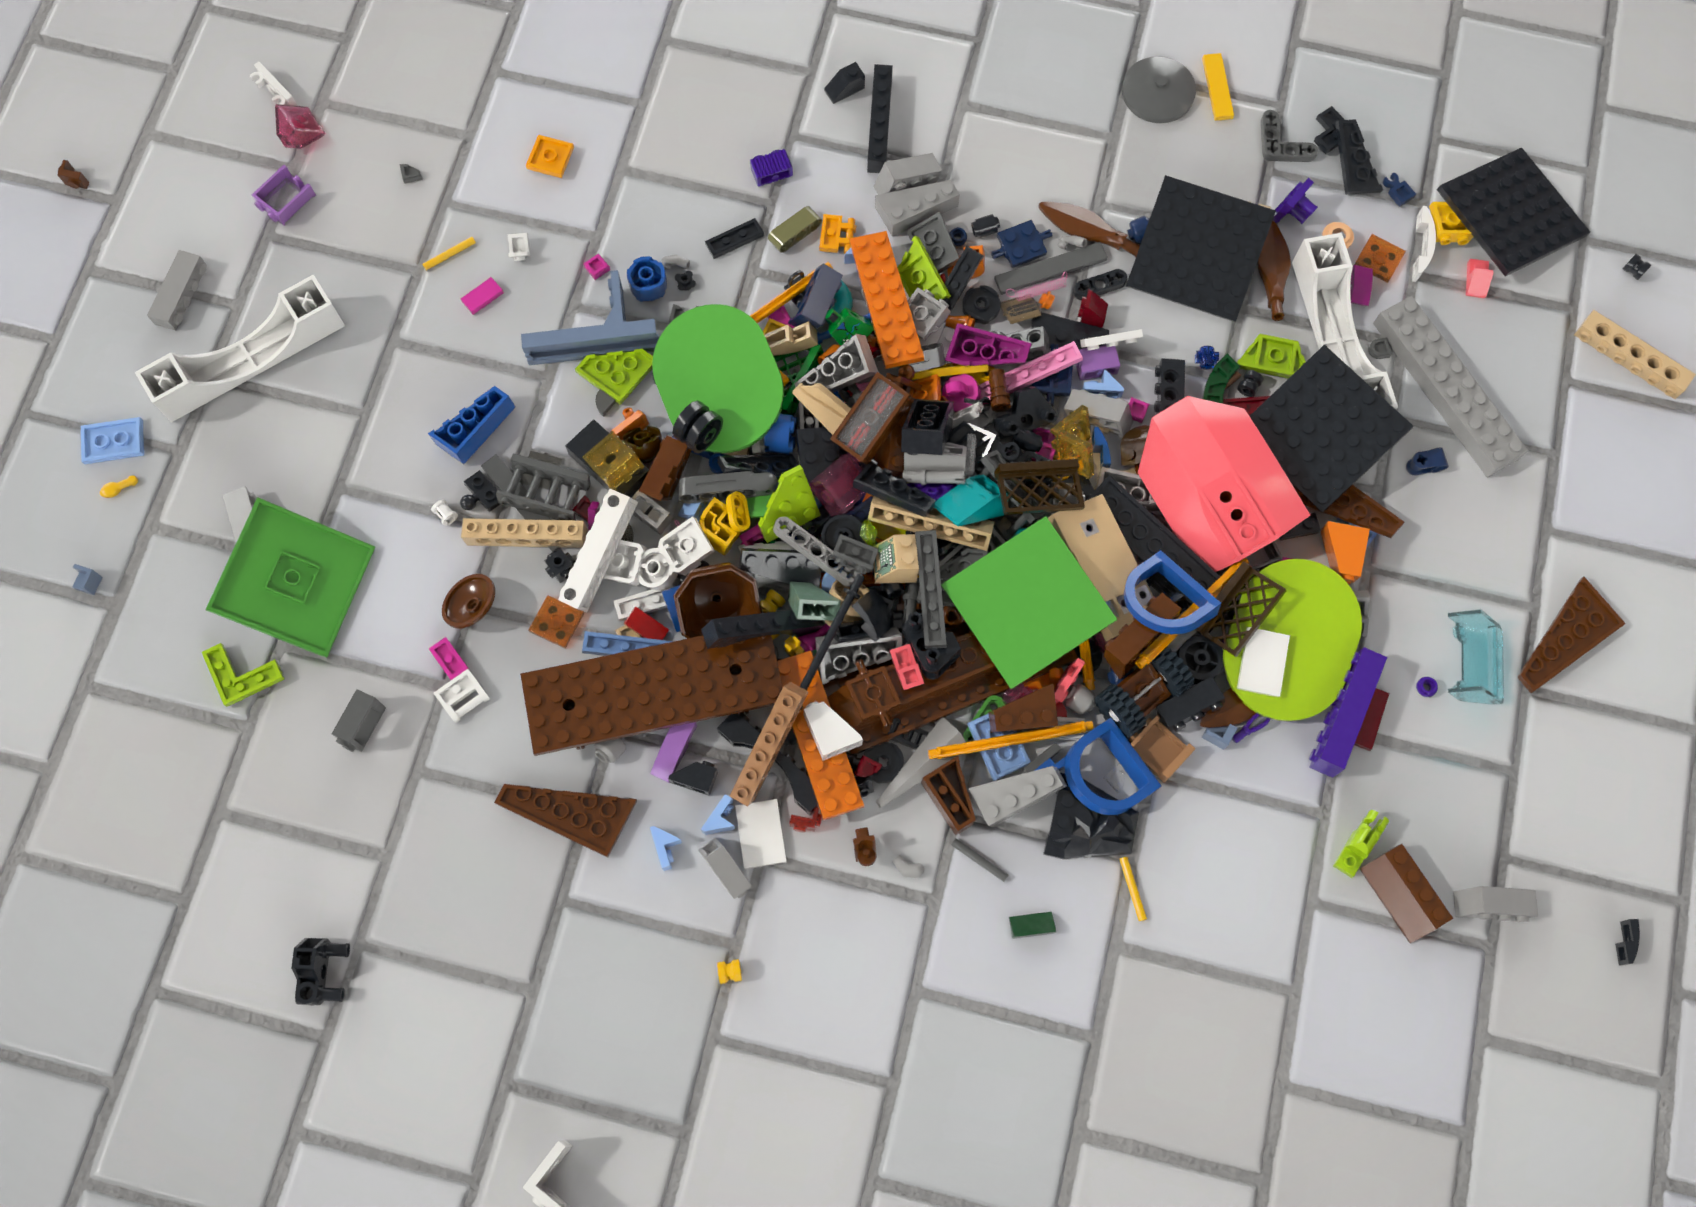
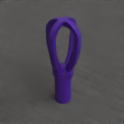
(1247, 731)

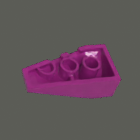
(980, 347)

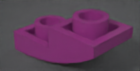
(1361, 285)

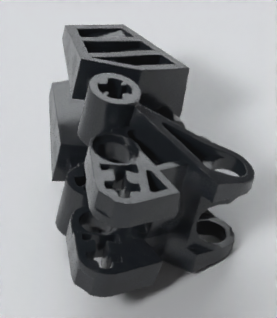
(987, 443)

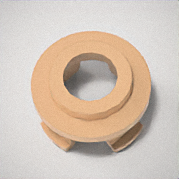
(1337, 227)

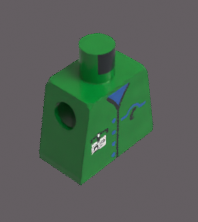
(847, 324)

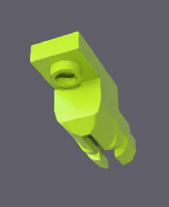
(1360, 844)

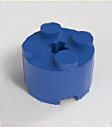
(647, 279)
(780, 436)

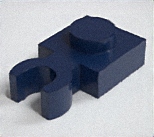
(1399, 192)

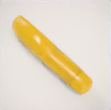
(113, 489)

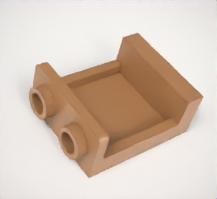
(1160, 749)

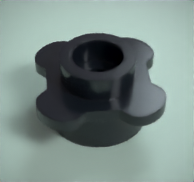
(690, 283)

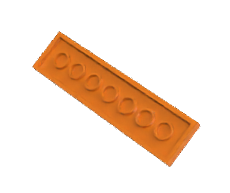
(886, 300)
(830, 778)

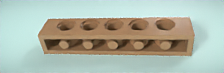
(769, 743)

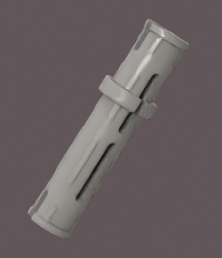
(925, 477)

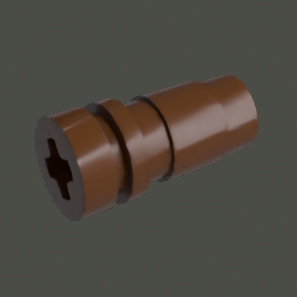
(998, 387)

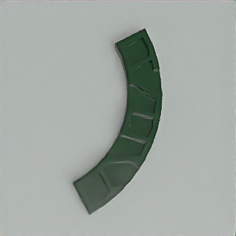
(1219, 379)

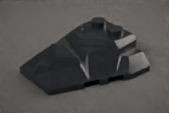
(1085, 833)

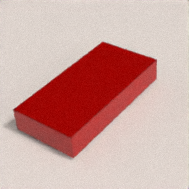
(645, 625)

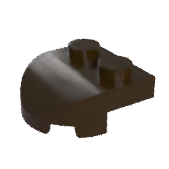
(1133, 445)

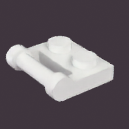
(457, 690)

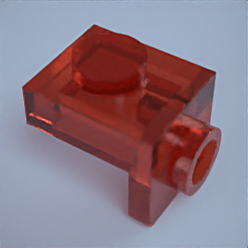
(802, 824)

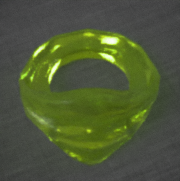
(868, 533)

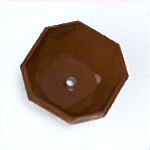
(695, 597)

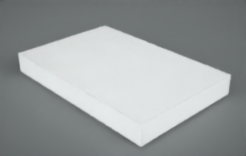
(1263, 663)
(760, 834)

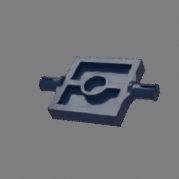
(1021, 243)
(1056, 384)

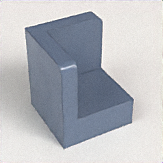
(87, 580)
(1220, 735)

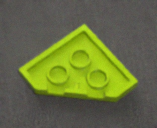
(616, 372)
(791, 500)

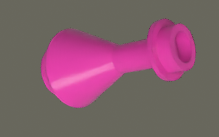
(808, 641)

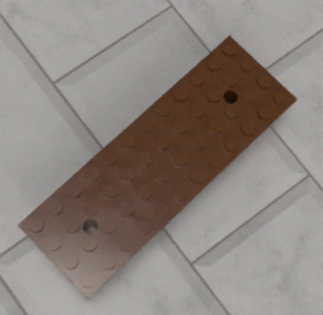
(647, 691)
(874, 694)

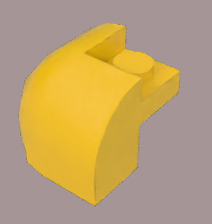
(716, 526)

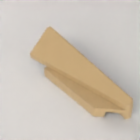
(822, 405)

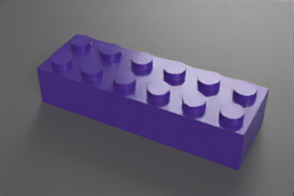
(1347, 713)

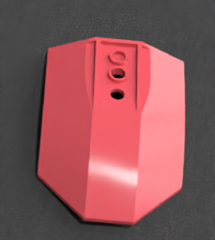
(1212, 448)

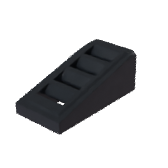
(899, 739)

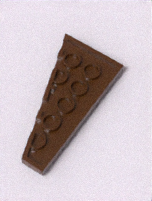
(1362, 511)
(1576, 629)
(580, 817)

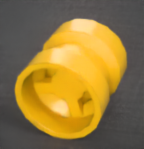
(772, 602)
(729, 971)

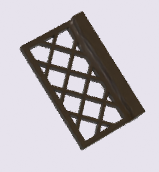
(1041, 470)
(1228, 595)

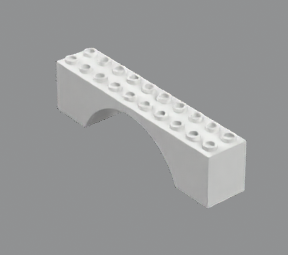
(1324, 282)
(187, 382)

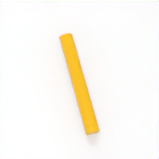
(449, 253)
(1133, 889)

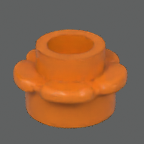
(1046, 300)

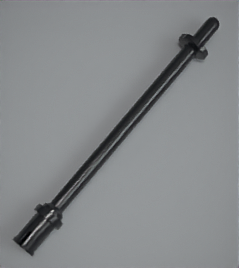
(851, 594)

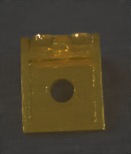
(1072, 438)
(620, 468)

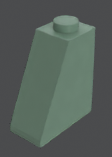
(812, 602)

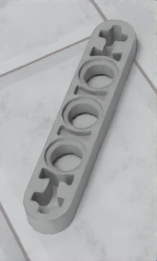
(805, 549)

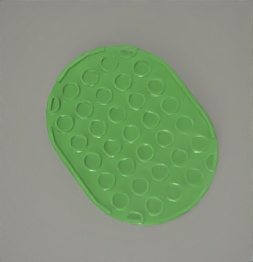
(725, 363)

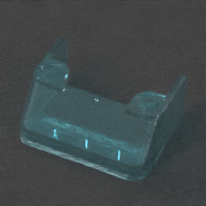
(1481, 658)

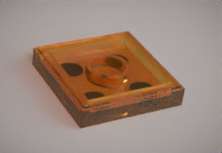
(1381, 257)
(556, 621)

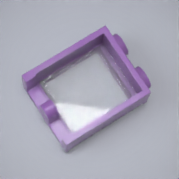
(282, 195)

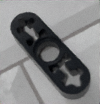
(1106, 278)

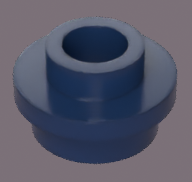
(958, 232)

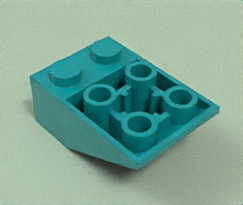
(971, 502)

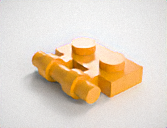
(831, 231)

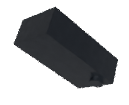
(927, 427)
(585, 441)

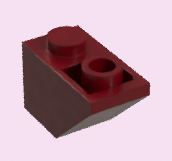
(1093, 309)

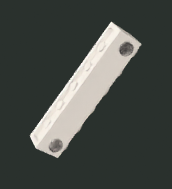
(597, 550)

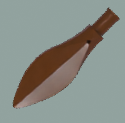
(1086, 224)
(1274, 269)
(1232, 712)

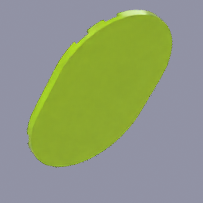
(1323, 632)

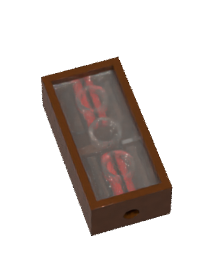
(872, 418)

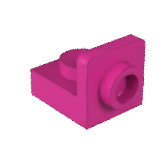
(752, 536)

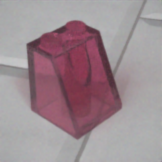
(835, 484)

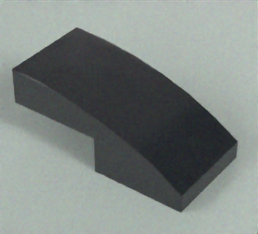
(1628, 948)

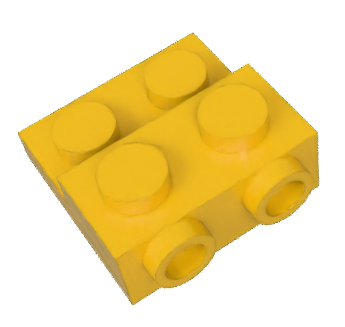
(1448, 225)

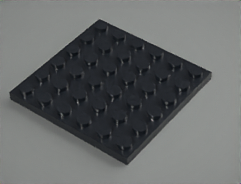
(1513, 211)
(1200, 248)
(1327, 427)

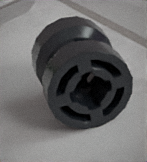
(1639, 270)
(1249, 385)

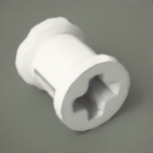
(444, 512)

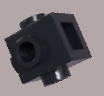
(559, 565)

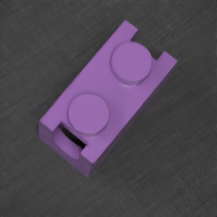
(1097, 361)

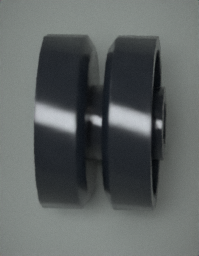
(697, 426)
(839, 525)

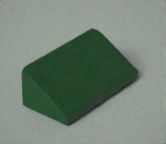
(1032, 925)

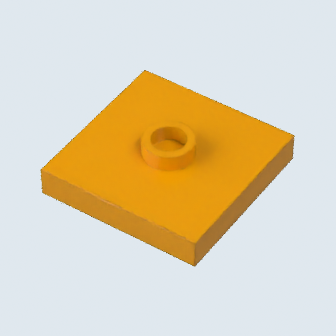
(550, 156)

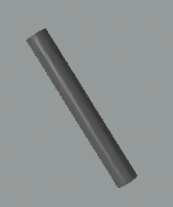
(979, 860)

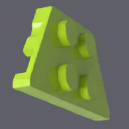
(919, 272)
(1273, 356)

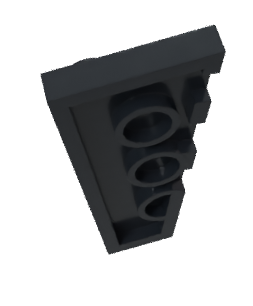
(762, 463)
(896, 491)

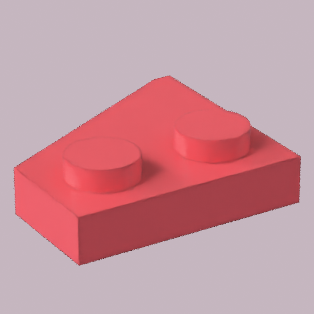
(1068, 678)

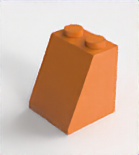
(1345, 549)

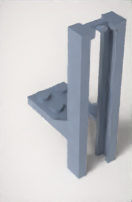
(599, 339)

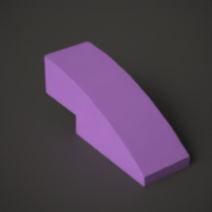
(672, 750)

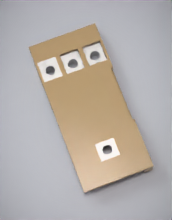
(1102, 556)

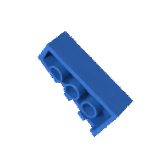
(473, 425)

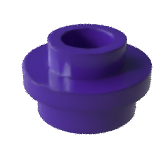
(1433, 687)

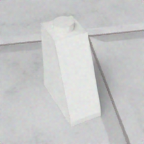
(830, 730)

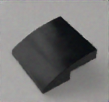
(875, 614)

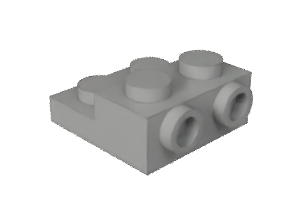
(927, 312)

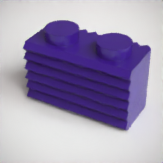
(771, 167)

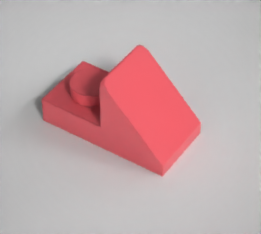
(1478, 278)

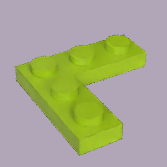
(234, 688)

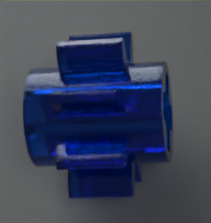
(1206, 357)

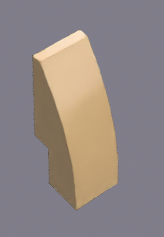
(791, 340)

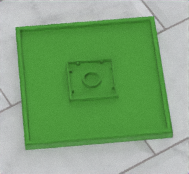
(290, 578)
(1028, 602)

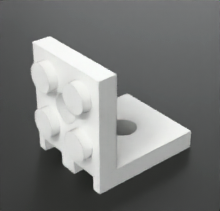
(535, 1185)

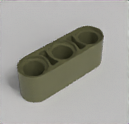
(794, 229)

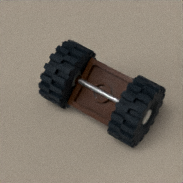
(1143, 691)

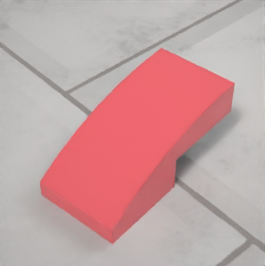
(906, 667)

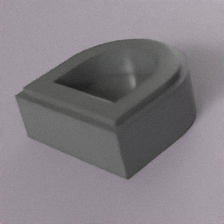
(1380, 349)

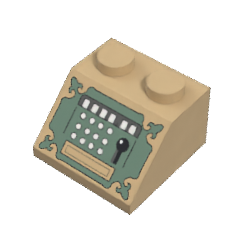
(896, 560)

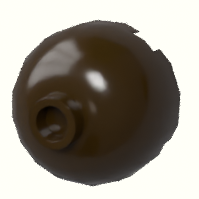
(644, 442)

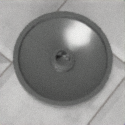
(1158, 89)

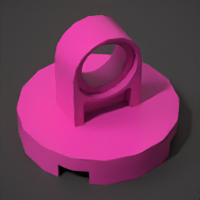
(961, 387)

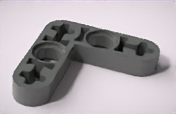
(1280, 147)

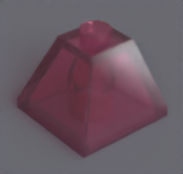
(296, 126)

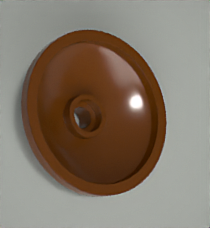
(468, 601)

